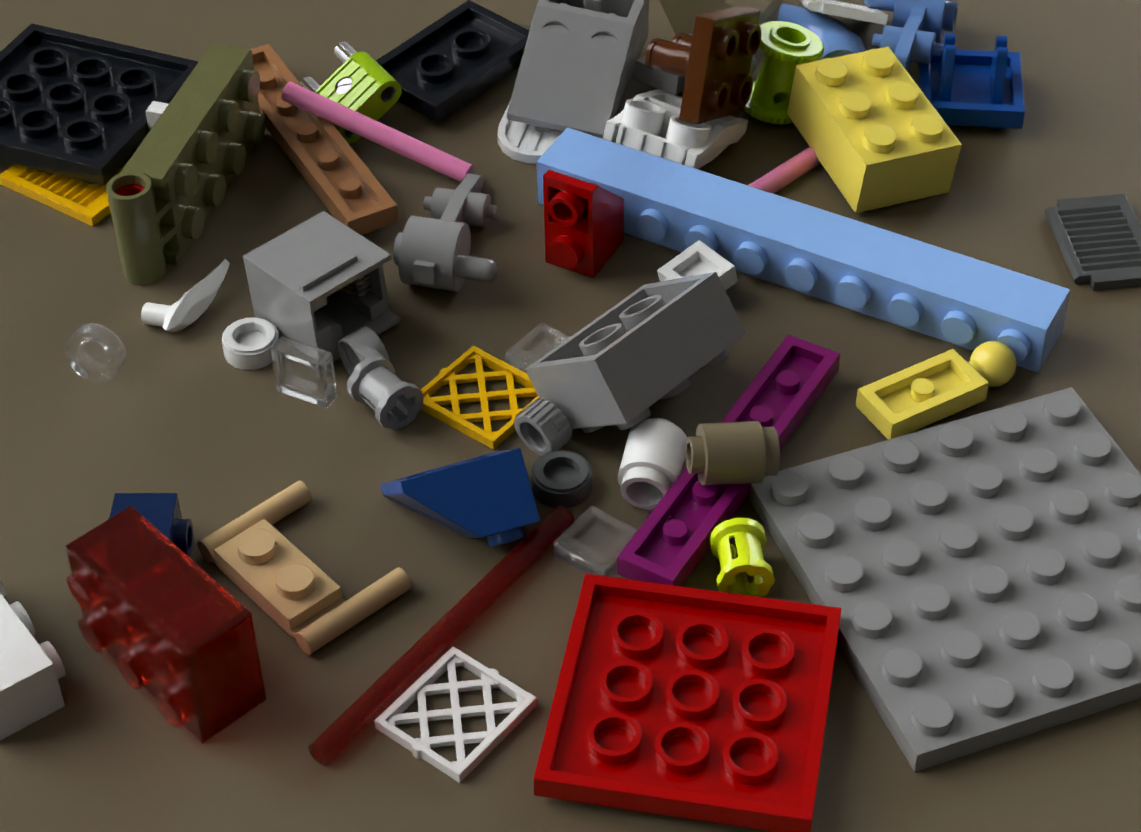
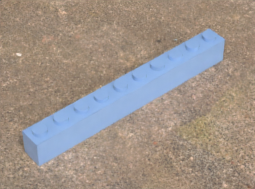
(819, 250)

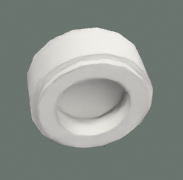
(249, 343)

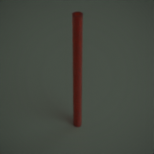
(439, 637)

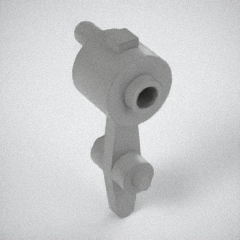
(438, 248)

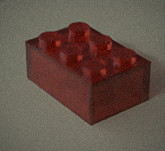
(166, 624)

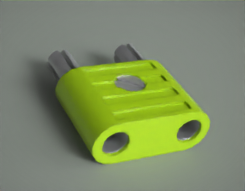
(359, 86)

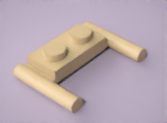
(286, 580)

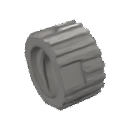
(543, 427)

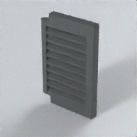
(1098, 240)

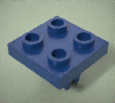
(975, 85)

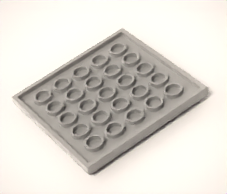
(975, 571)

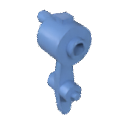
(915, 28)

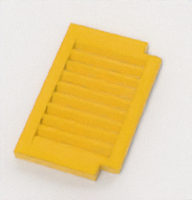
(65, 194)

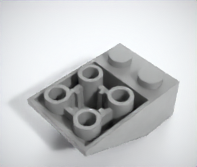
(578, 63)

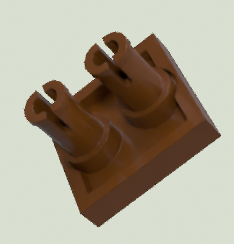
(712, 61)

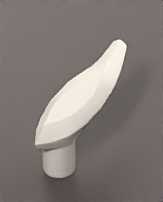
(189, 307)

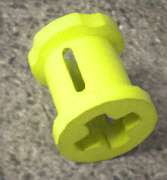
(743, 558)

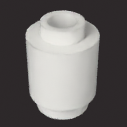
(651, 462)

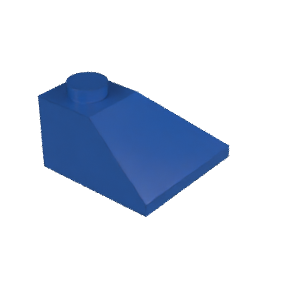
(472, 497)

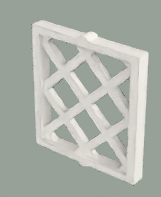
(424, 686)

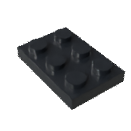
(455, 59)

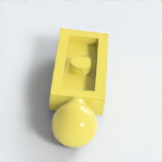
(935, 388)

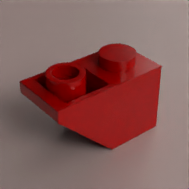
(580, 223)

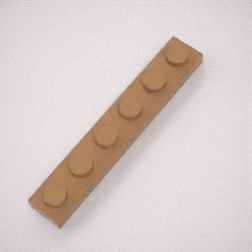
(321, 152)

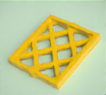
(463, 422)

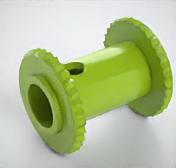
(783, 49)

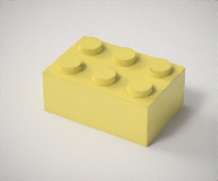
(873, 129)

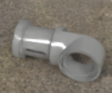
(375, 382)

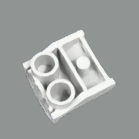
(653, 126)

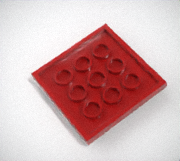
(691, 704)

